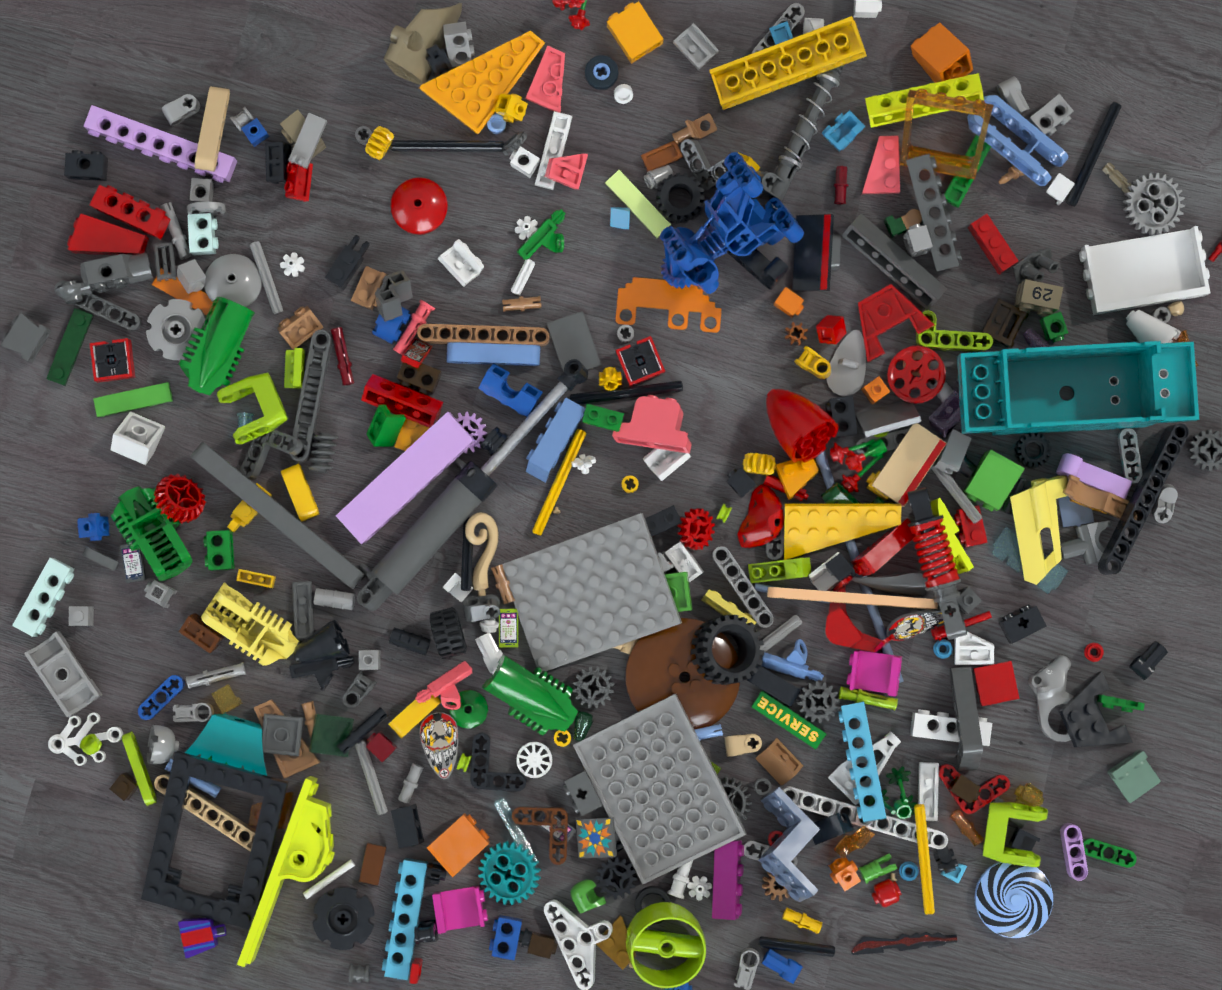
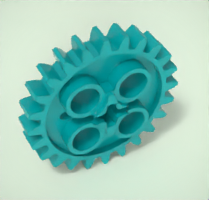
(515, 856)

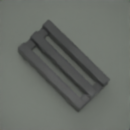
(166, 276)

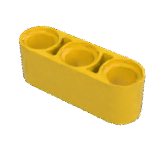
(300, 492)
(413, 715)

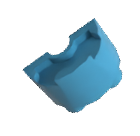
(844, 130)

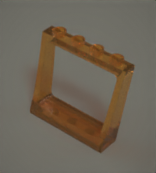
(946, 162)

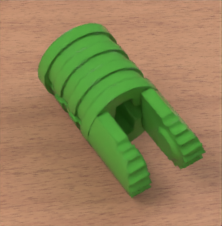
(874, 870)

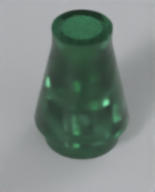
(583, 722)

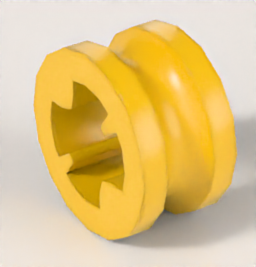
(635, 482)
(560, 743)

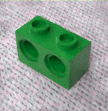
(226, 550)

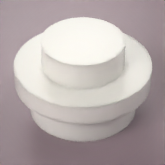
(489, 625)

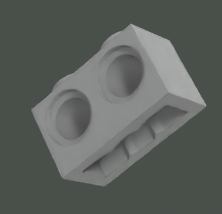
(458, 44)
(1048, 114)
(917, 240)

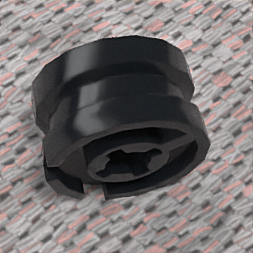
(494, 441)

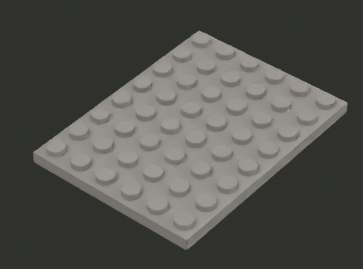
(591, 593)
(659, 789)

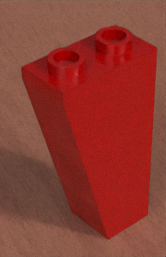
(103, 238)
(883, 549)

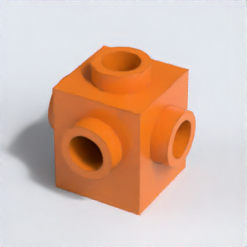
(844, 873)

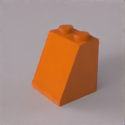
(942, 54)
(459, 844)

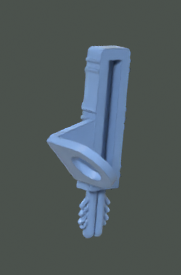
(793, 664)

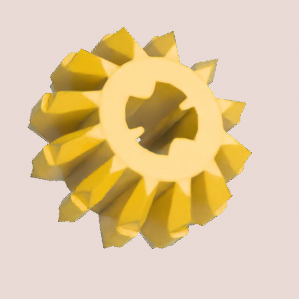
(379, 142)
(759, 464)

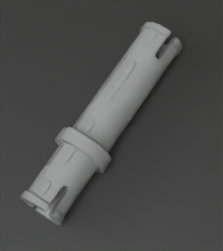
(179, 239)
(193, 681)

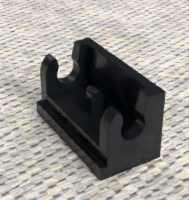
(276, 161)
(407, 826)
(832, 827)

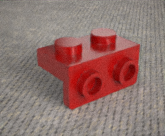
(298, 182)

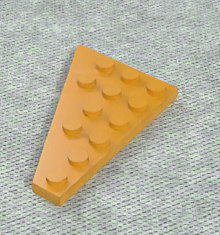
(475, 86)

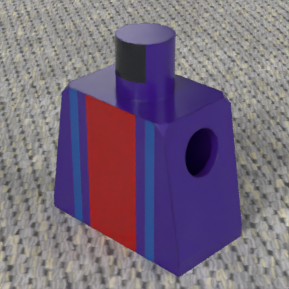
(199, 935)

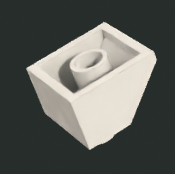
(137, 438)

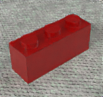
(992, 244)

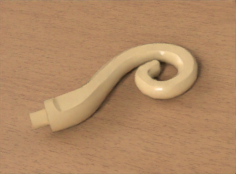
(480, 573)

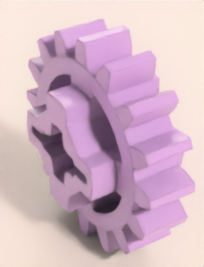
(475, 432)

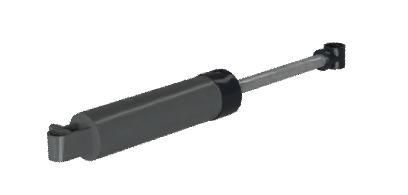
(452, 506)

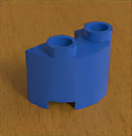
(390, 329)

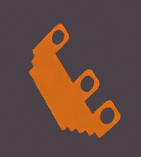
(661, 295)

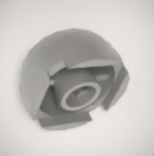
(161, 745)

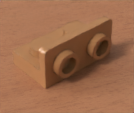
(366, 288)
(299, 327)

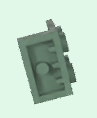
(1134, 776)

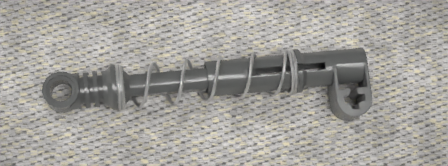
(790, 161)

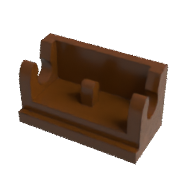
(201, 633)

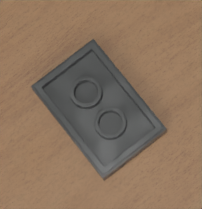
(574, 341)
(887, 418)

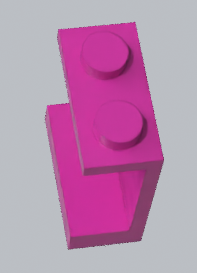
(875, 672)
(459, 908)

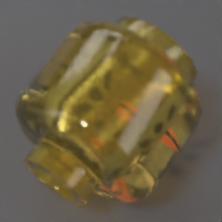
(1029, 795)

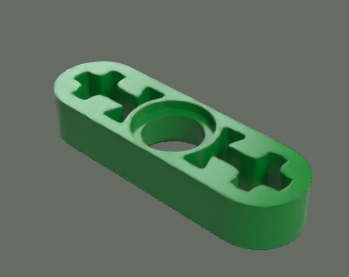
(1092, 853)

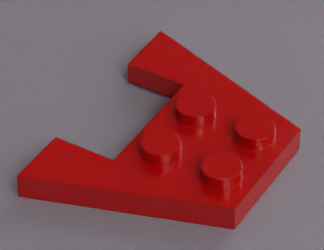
(884, 311)

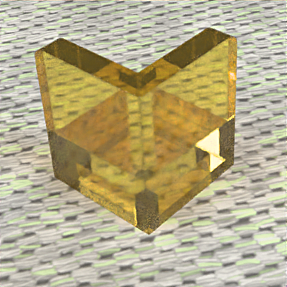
(226, 699)

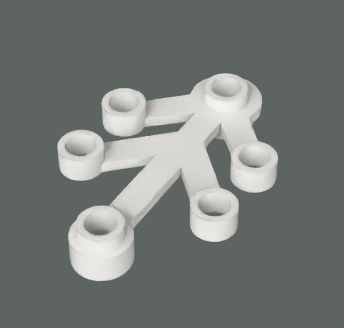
(66, 742)

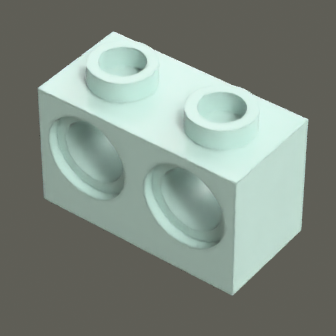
(197, 235)

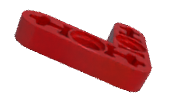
(979, 803)

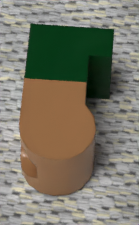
(902, 224)

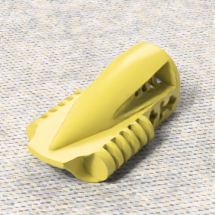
(253, 627)

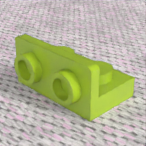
(294, 368)

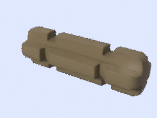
(1116, 177)

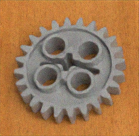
(1162, 189)

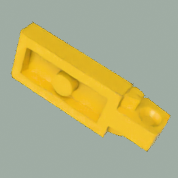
(243, 513)

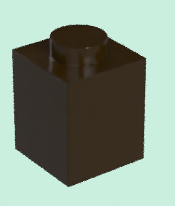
(124, 786)
(965, 788)
(542, 945)

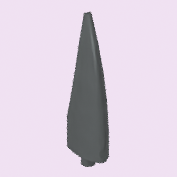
(902, 583)

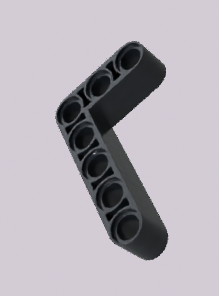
(764, 270)

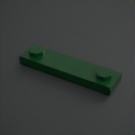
(69, 347)

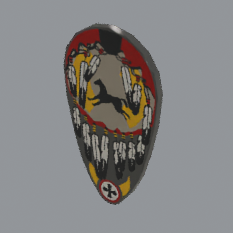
(915, 623)

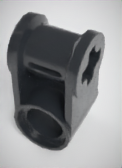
(426, 931)

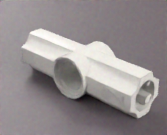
(490, 651)

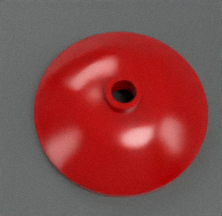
(424, 217)

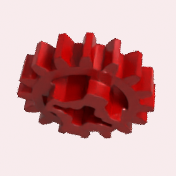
(696, 529)

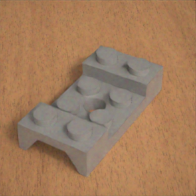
(74, 691)

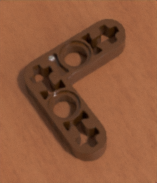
(548, 821)

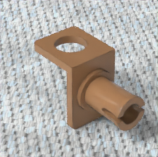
(693, 129)

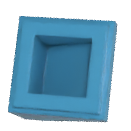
(620, 217)

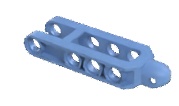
(1020, 126)

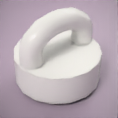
(623, 93)

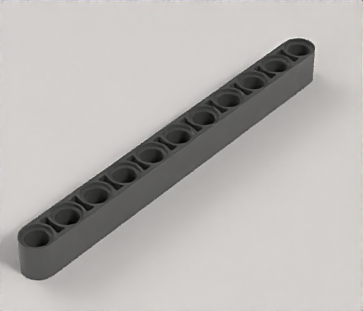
(277, 515)

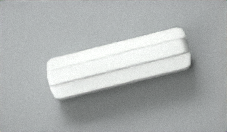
(522, 277)

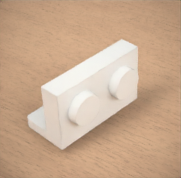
(461, 262)
(664, 462)

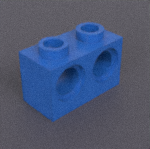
(510, 938)

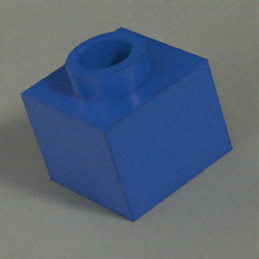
(259, 136)

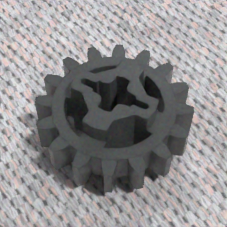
(1209, 442)
(584, 685)
(824, 695)

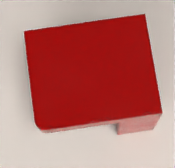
(831, 329)

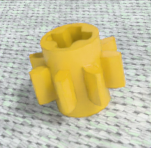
(610, 378)

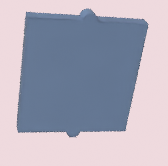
(1073, 513)

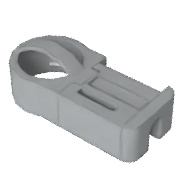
(190, 713)
(746, 971)

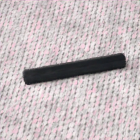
(467, 557)
(797, 946)

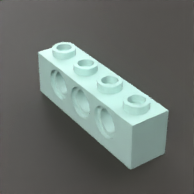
(34, 602)

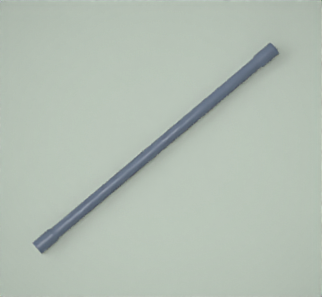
(822, 461)

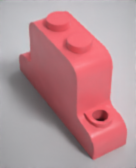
(655, 425)

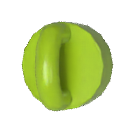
(90, 744)

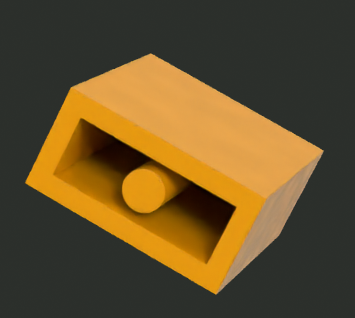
(634, 31)

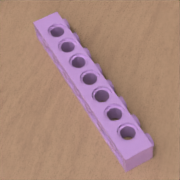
(98, 117)

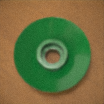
(478, 713)

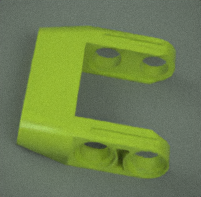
(269, 402)
(997, 828)

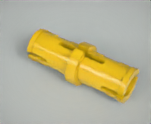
(802, 920)

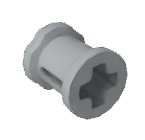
(242, 118)

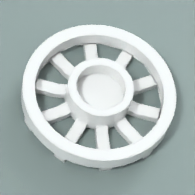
(534, 759)

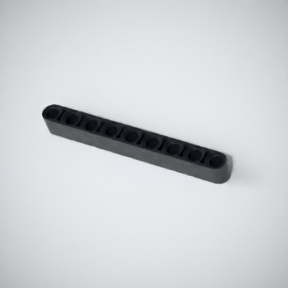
(1150, 493)

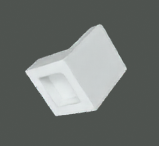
(1060, 188)
(454, 587)

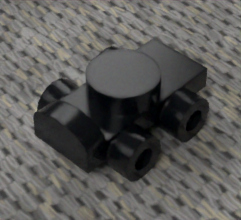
(945, 857)

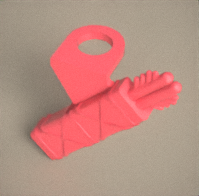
(446, 687)

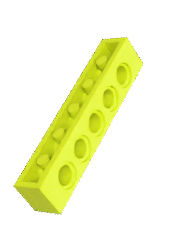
(892, 106)

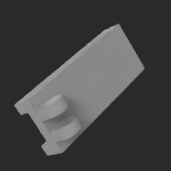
(307, 140)

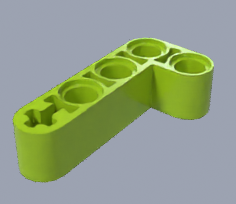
(953, 336)

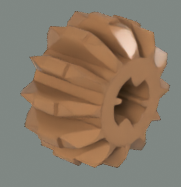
(775, 891)

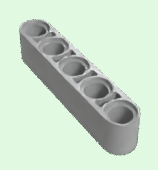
(741, 577)

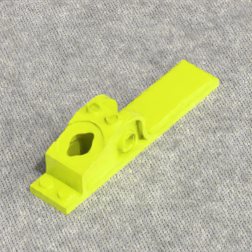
(301, 839)

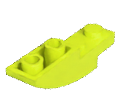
(961, 559)

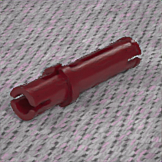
(344, 364)

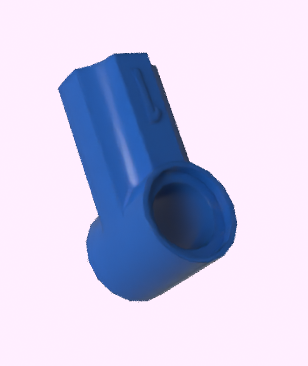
(787, 968)

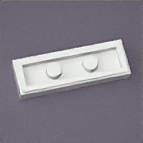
(928, 788)

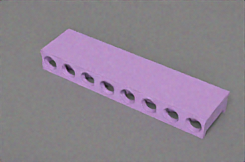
(405, 478)

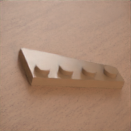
(288, 764)

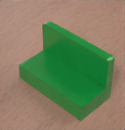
(385, 427)

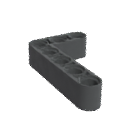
(967, 720)

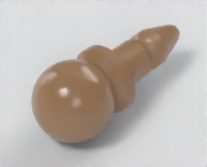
(1013, 173)

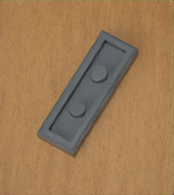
(303, 609)

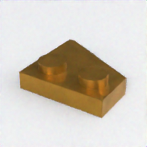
(616, 944)

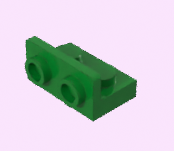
(603, 417)

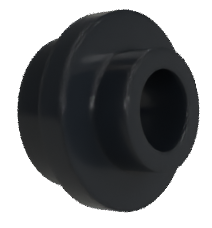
(525, 937)

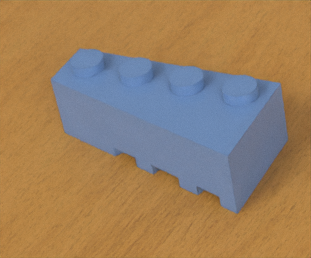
(555, 439)

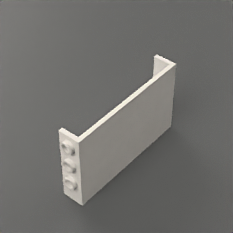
(1145, 271)

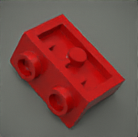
(971, 533)

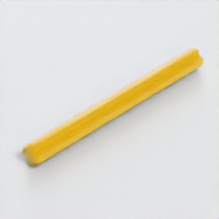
(559, 482)
(924, 858)

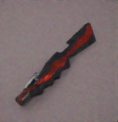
(872, 945)

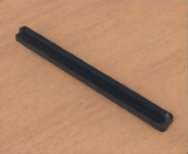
(447, 146)
(1093, 154)
(627, 392)

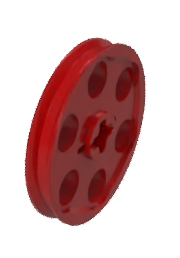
(919, 382)

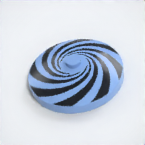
(1013, 899)

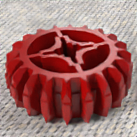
(190, 502)

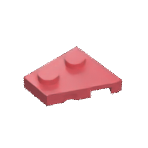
(567, 170)

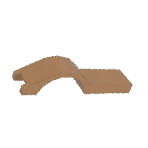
(1096, 498)

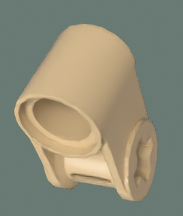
(738, 745)

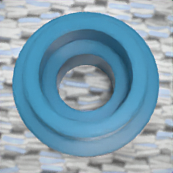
(947, 653)
(908, 877)

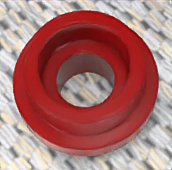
(1100, 652)

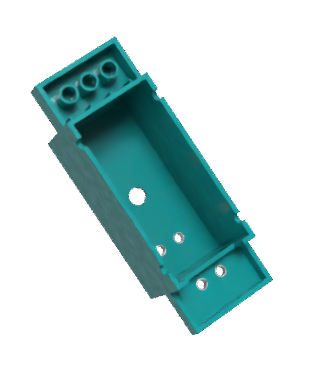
(1020, 388)

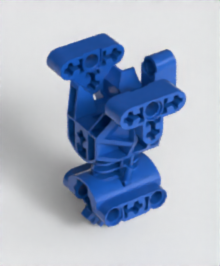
(735, 224)

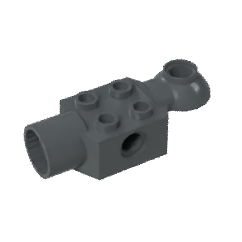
(124, 269)

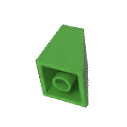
(992, 480)

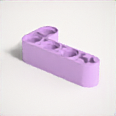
(1093, 476)

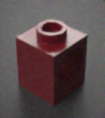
(380, 746)

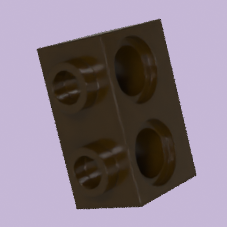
(416, 380)

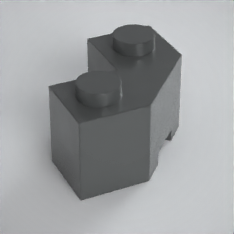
(394, 290)

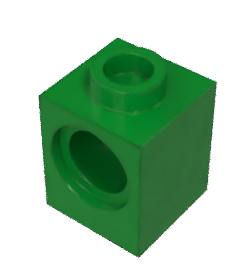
(1057, 319)

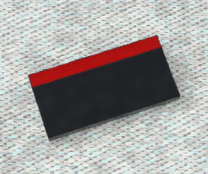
(813, 253)

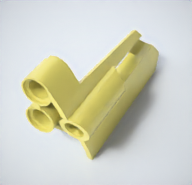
(1033, 512)

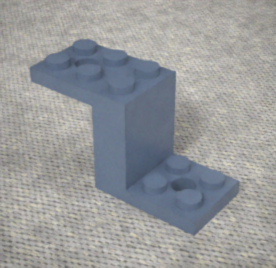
(781, 853)

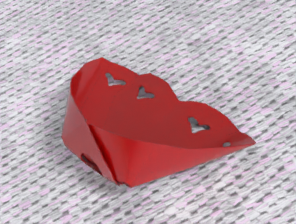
(761, 518)

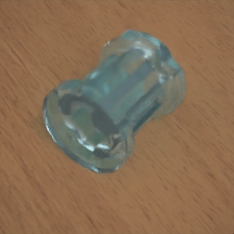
(244, 418)

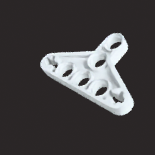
(584, 950)

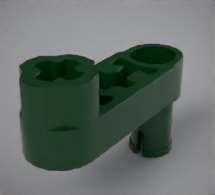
(838, 494)

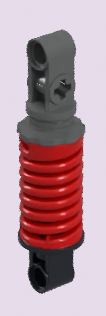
(937, 555)

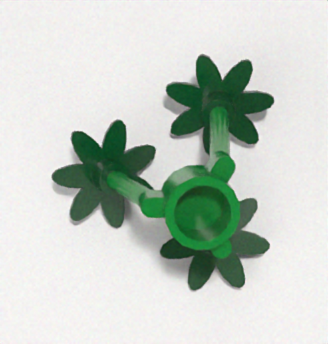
(904, 806)

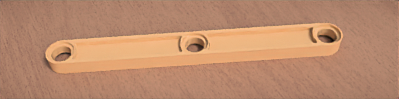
(852, 598)

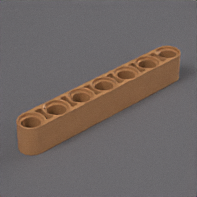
(474, 330)

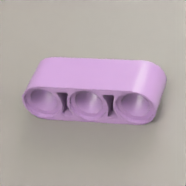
(1078, 860)

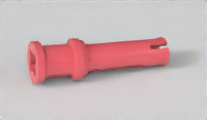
(418, 319)

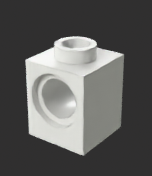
(527, 169)

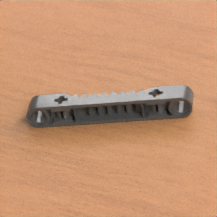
(311, 393)

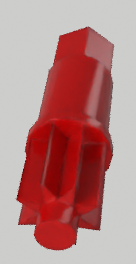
(775, 483)

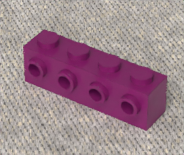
(727, 881)

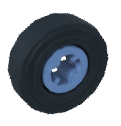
(605, 81)

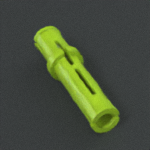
(868, 698)

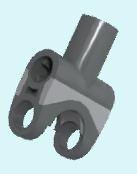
(1086, 543)

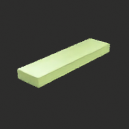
(637, 203)

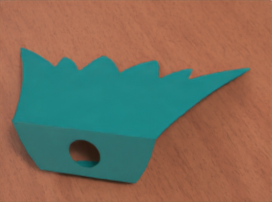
(231, 741)

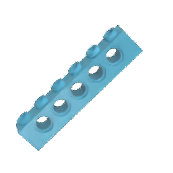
(858, 712)
(401, 969)

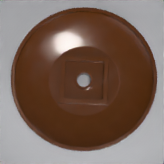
(656, 666)

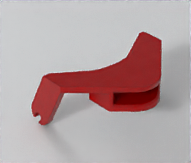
(843, 632)

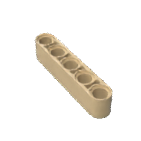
(212, 128)

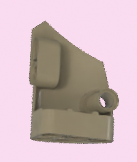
(409, 53)

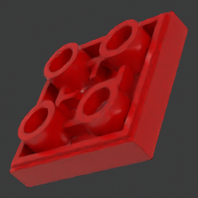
(996, 683)

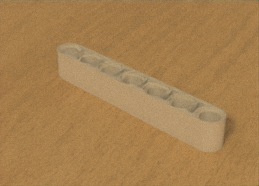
(203, 813)

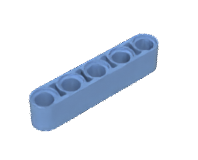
(493, 353)

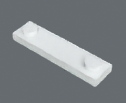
(554, 146)

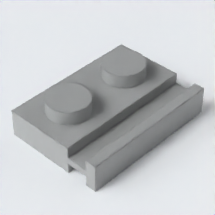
(695, 46)

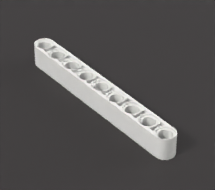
(890, 828)

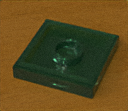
(329, 732)

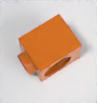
(789, 303)
(875, 390)

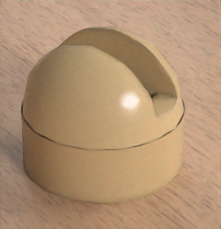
(1176, 308)

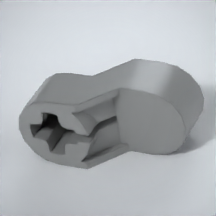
(1165, 503)

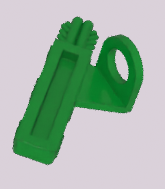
(545, 236)

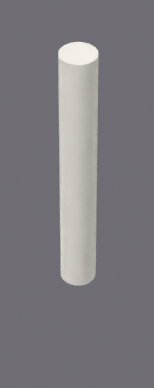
(328, 879)

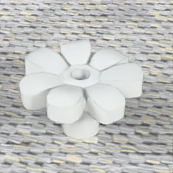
(526, 232)
(295, 267)
(583, 463)
(699, 883)

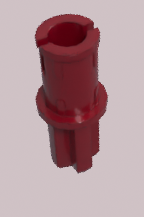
(840, 185)

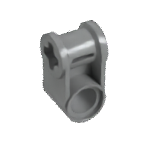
(178, 110)

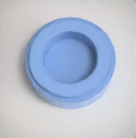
(496, 124)

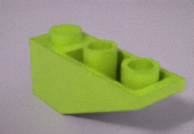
(779, 570)

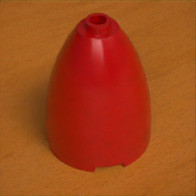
(799, 424)

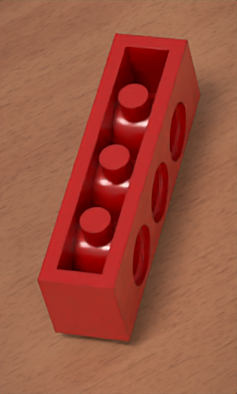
(103, 201)
(402, 401)

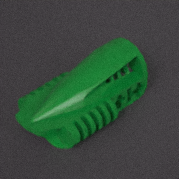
(216, 346)
(151, 533)
(532, 696)

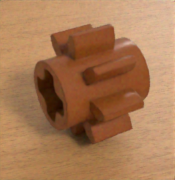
(798, 329)

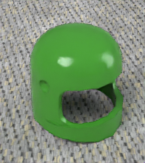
(579, 897)

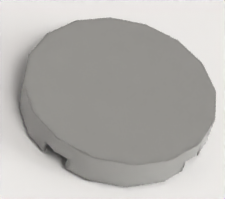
(206, 207)

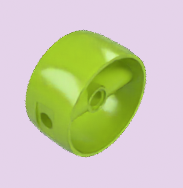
(651, 941)

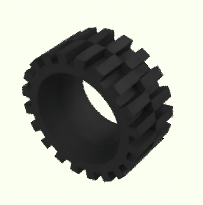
(747, 645)

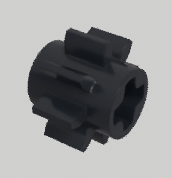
(435, 872)

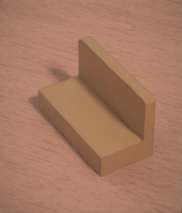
(779, 762)

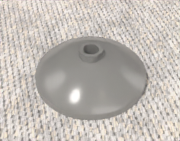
(243, 289)

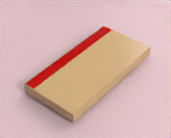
(909, 464)

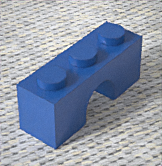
(496, 385)

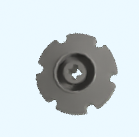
(165, 319)

